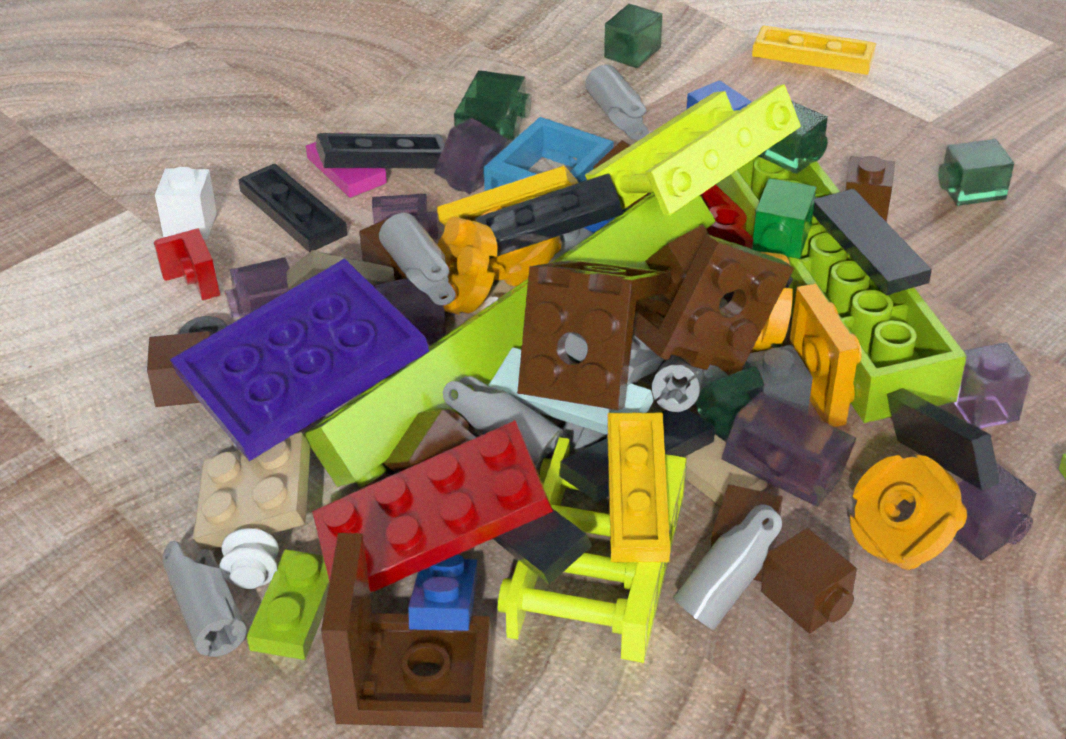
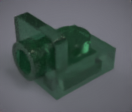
(726, 397)

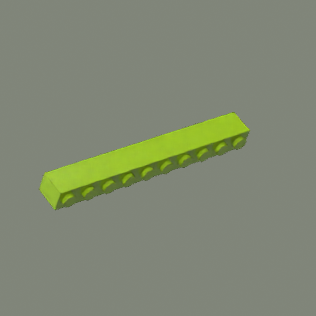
(369, 427)

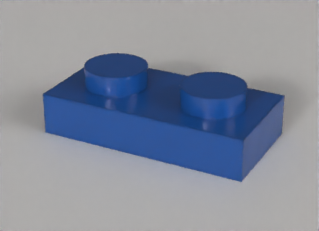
(444, 595)

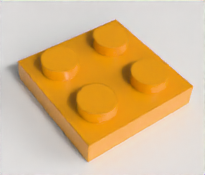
(826, 352)

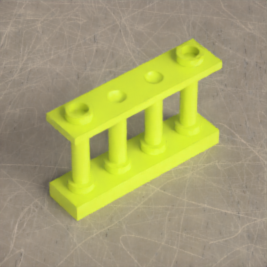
(699, 148)
(628, 617)

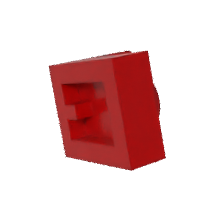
(189, 257)

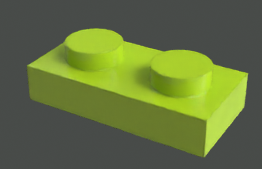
(291, 607)

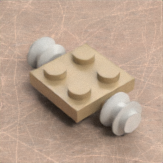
(248, 502)

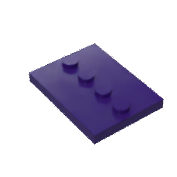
(298, 358)

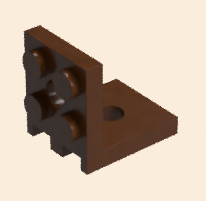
(600, 307)
(694, 322)
(374, 654)

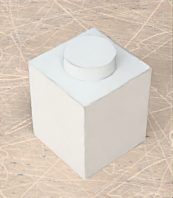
(186, 201)

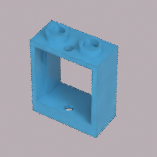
(550, 141)

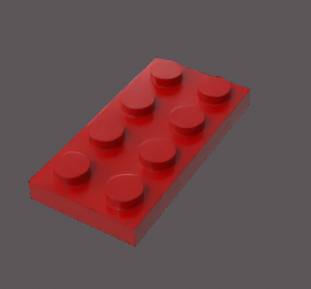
(438, 506)

